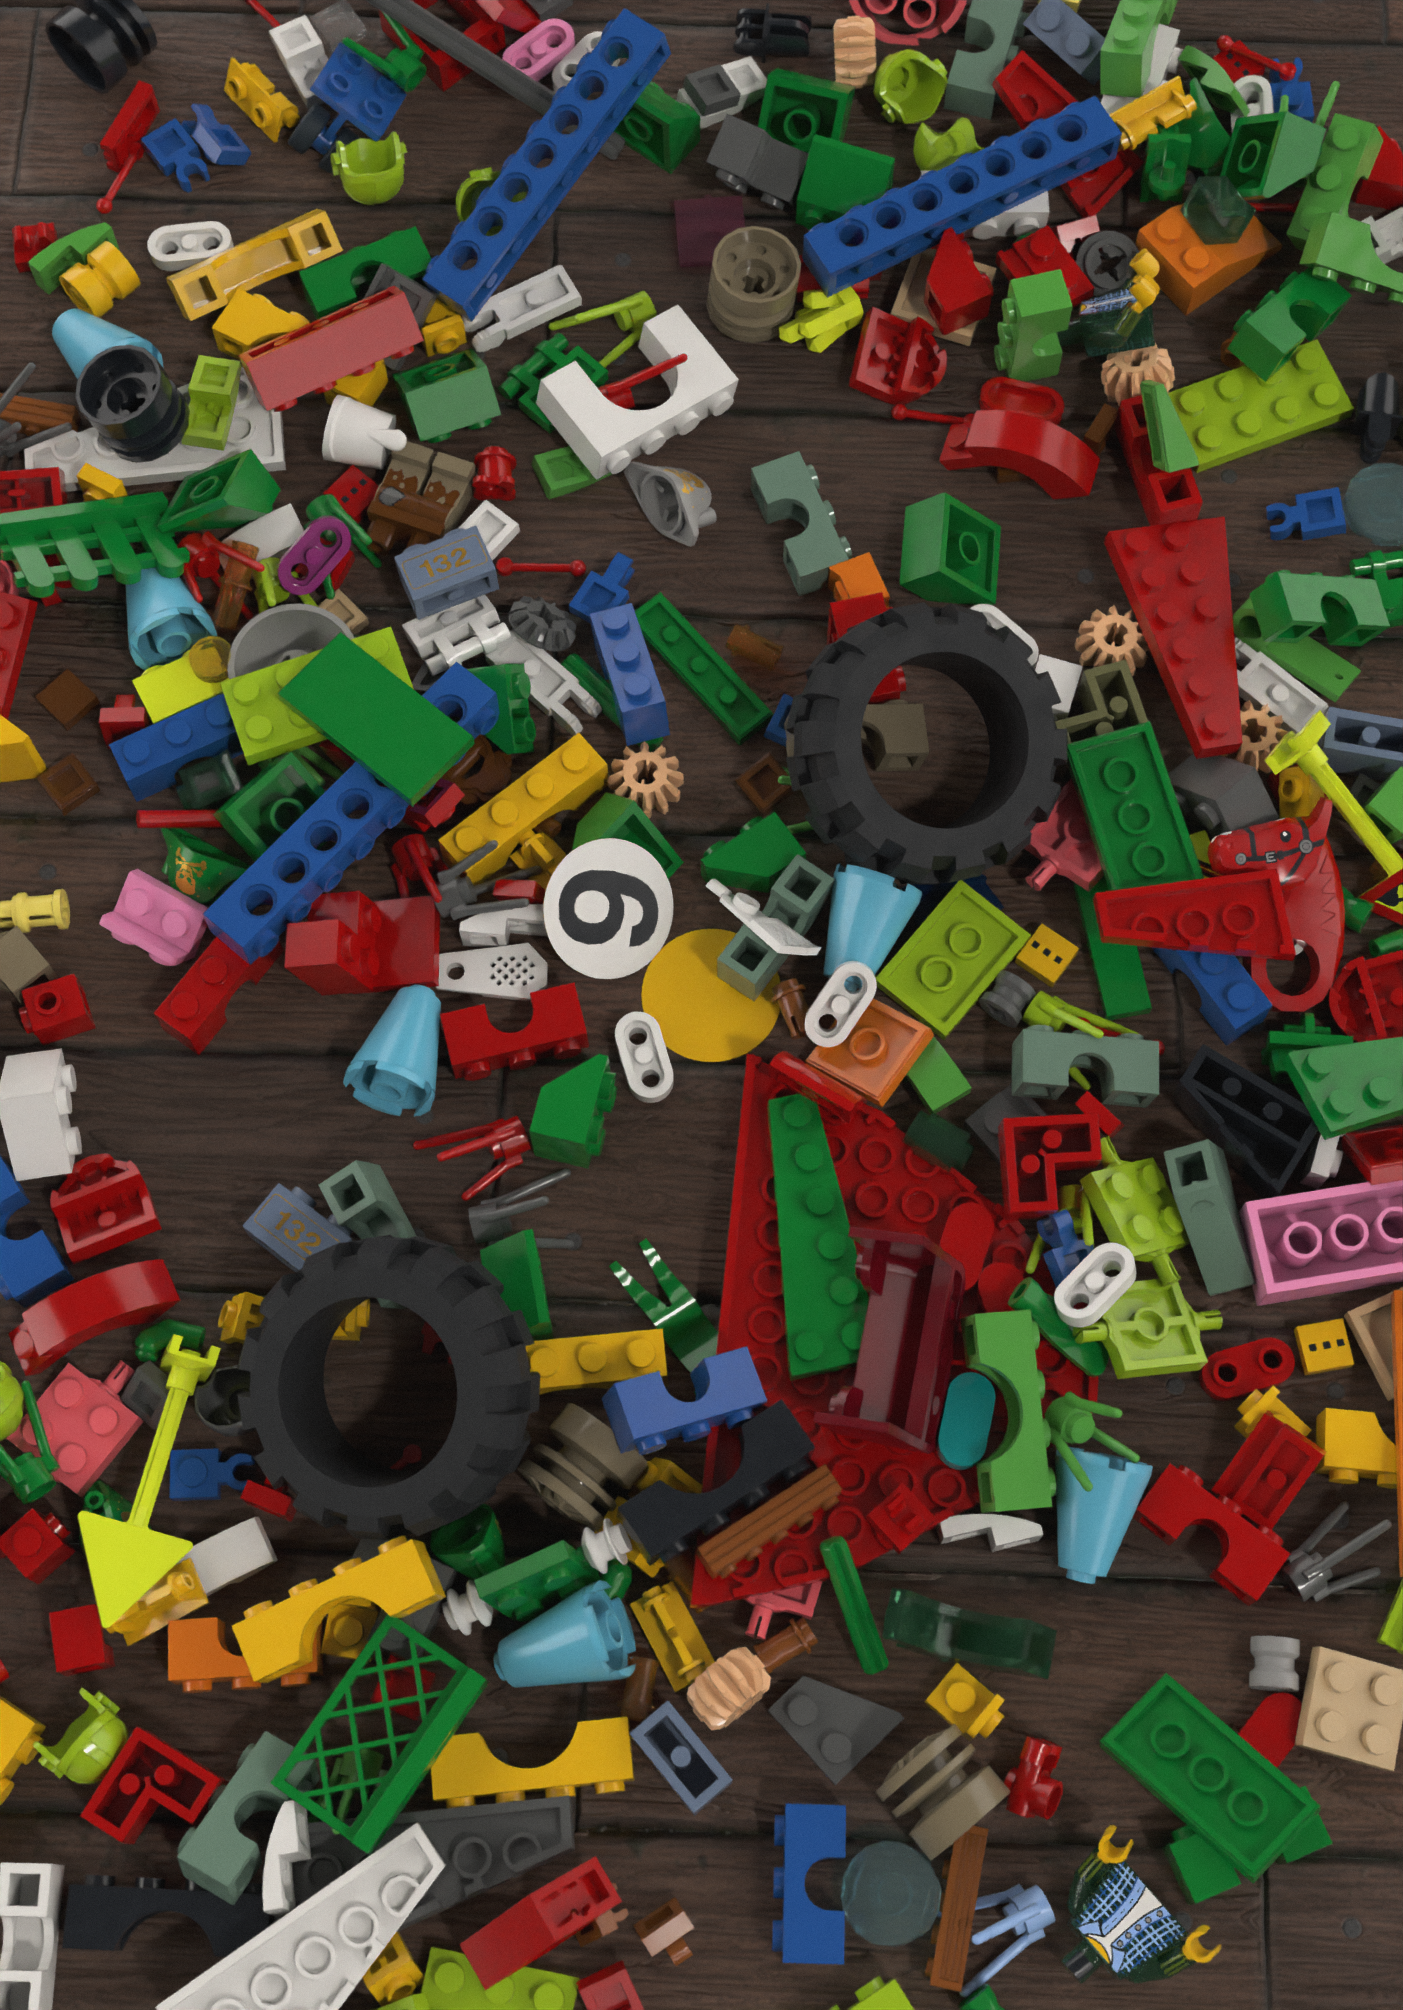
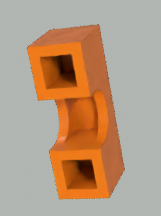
(201, 1657)

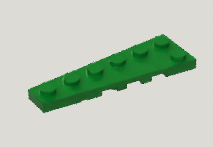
(1349, 1083)
(817, 1257)

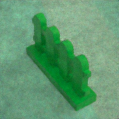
(86, 525)

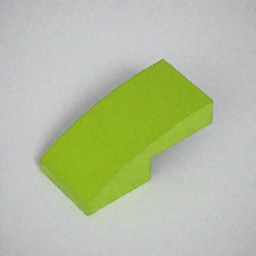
(212, 402)

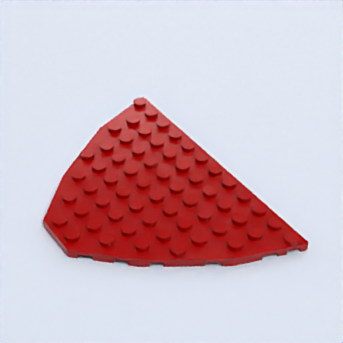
(884, 1191)

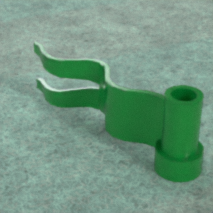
(683, 1323)

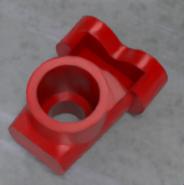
(1030, 1784)

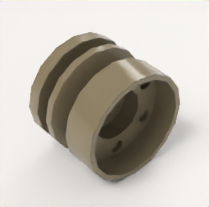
(753, 284)
(581, 1467)
(942, 1791)

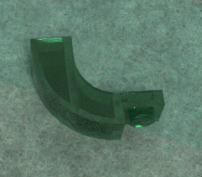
(968, 1636)

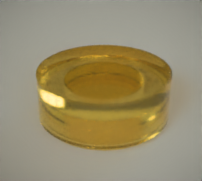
(210, 659)

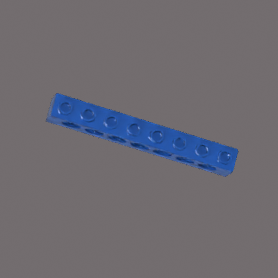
(1092, 143)
(546, 187)
(295, 851)

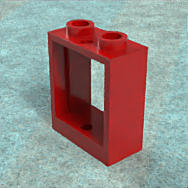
(442, 67)
(540, 1922)

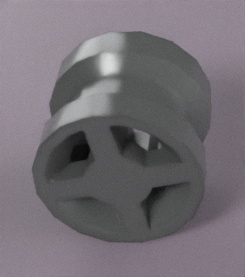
(1007, 998)

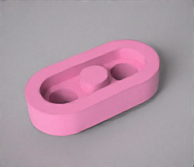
(534, 48)

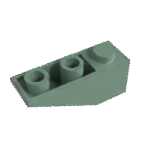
(1210, 1215)

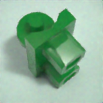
(1165, 165)
(1295, 1038)

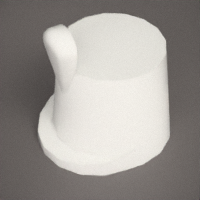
(360, 434)

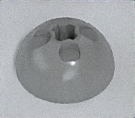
(283, 635)

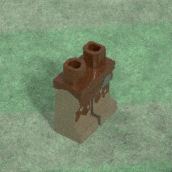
(419, 498)

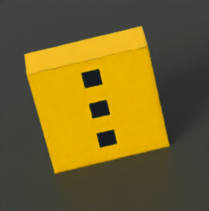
(1046, 955)
(1323, 1346)

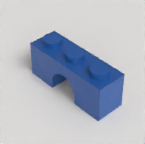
(630, 673)
(157, 752)
(1227, 991)
(31, 1265)
(647, 1415)
(806, 1930)

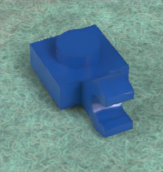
(217, 140)
(603, 592)
(1067, 1250)

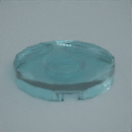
(1376, 504)
(890, 1893)

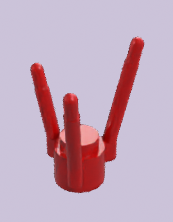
(620, 392)
(205, 563)
(417, 862)
(503, 1139)

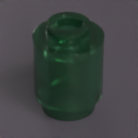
(939, 1141)

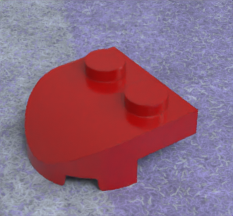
(896, 358)
(1369, 998)
(103, 1206)

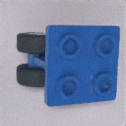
(357, 95)

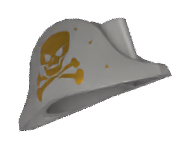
(672, 500)

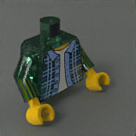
(1120, 318)
(1125, 1923)

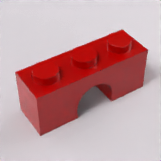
(1163, 495)
(199, 1001)
(479, 1047)
(1248, 1553)

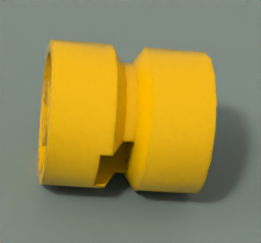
(100, 280)

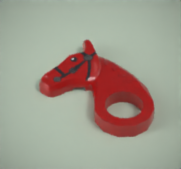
(1309, 890)

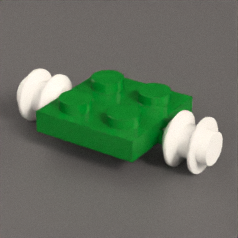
(537, 1580)

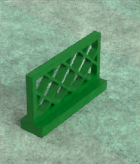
(415, 1759)

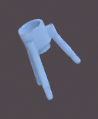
(1026, 1913)

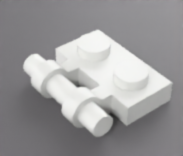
(446, 628)

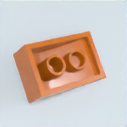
(1196, 271)

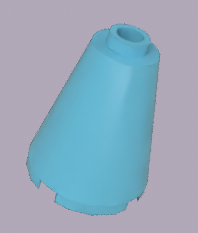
(84, 336)
(163, 619)
(865, 918)
(400, 1055)
(1095, 1521)
(570, 1643)

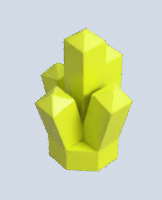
(823, 318)

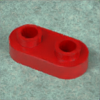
(1248, 1369)

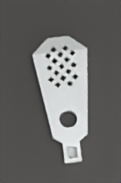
(770, 930)
(479, 971)

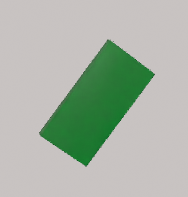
(376, 718)
(1132, 809)
(1210, 1777)

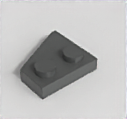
(832, 1725)

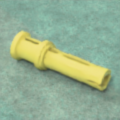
(36, 911)

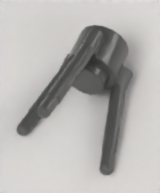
(8, 436)
(460, 892)
(493, 1217)
(1309, 1574)

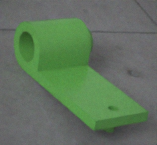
(1305, 660)

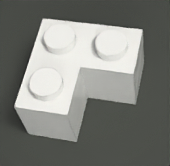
(36, 1112)

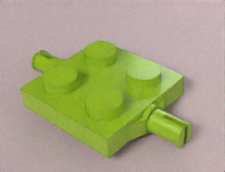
(1137, 1210)
(1151, 1331)

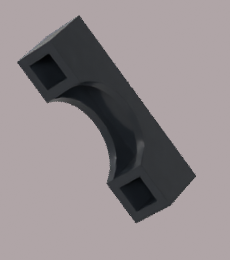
(666, 1518)
(107, 1915)

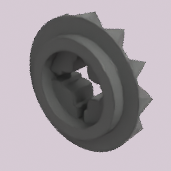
(1111, 246)
(531, 622)

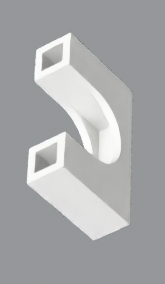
(612, 436)

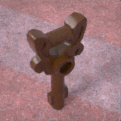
(490, 781)

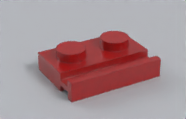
(1045, 253)
(1269, 1470)

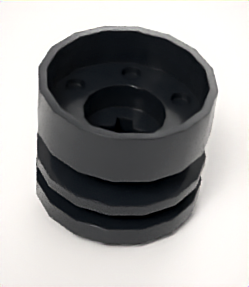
(101, 39)
(132, 403)

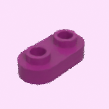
(316, 556)

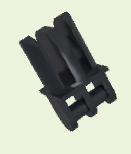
(771, 33)
(1376, 415)

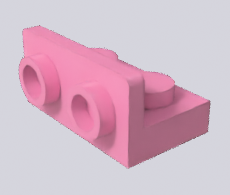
(157, 919)

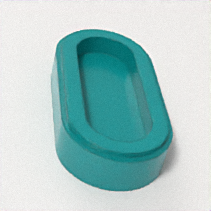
(966, 1421)

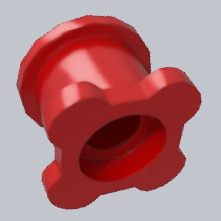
(494, 474)

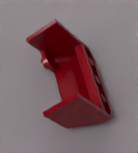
(904, 1342)

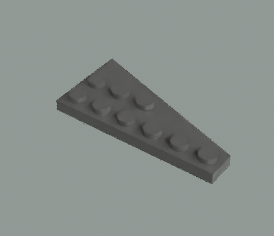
(476, 1842)

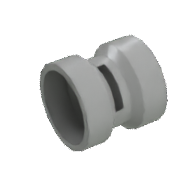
(1274, 1663)

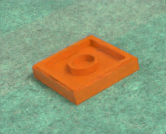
(874, 1053)

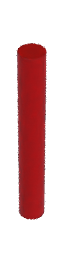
(177, 819)

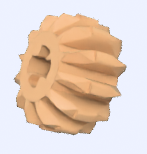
(855, 51)
(1127, 369)
(1112, 629)
(1259, 736)
(650, 765)
(728, 1688)

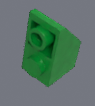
(515, 728)
(753, 857)

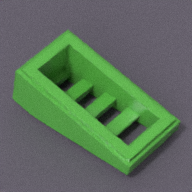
(1167, 437)

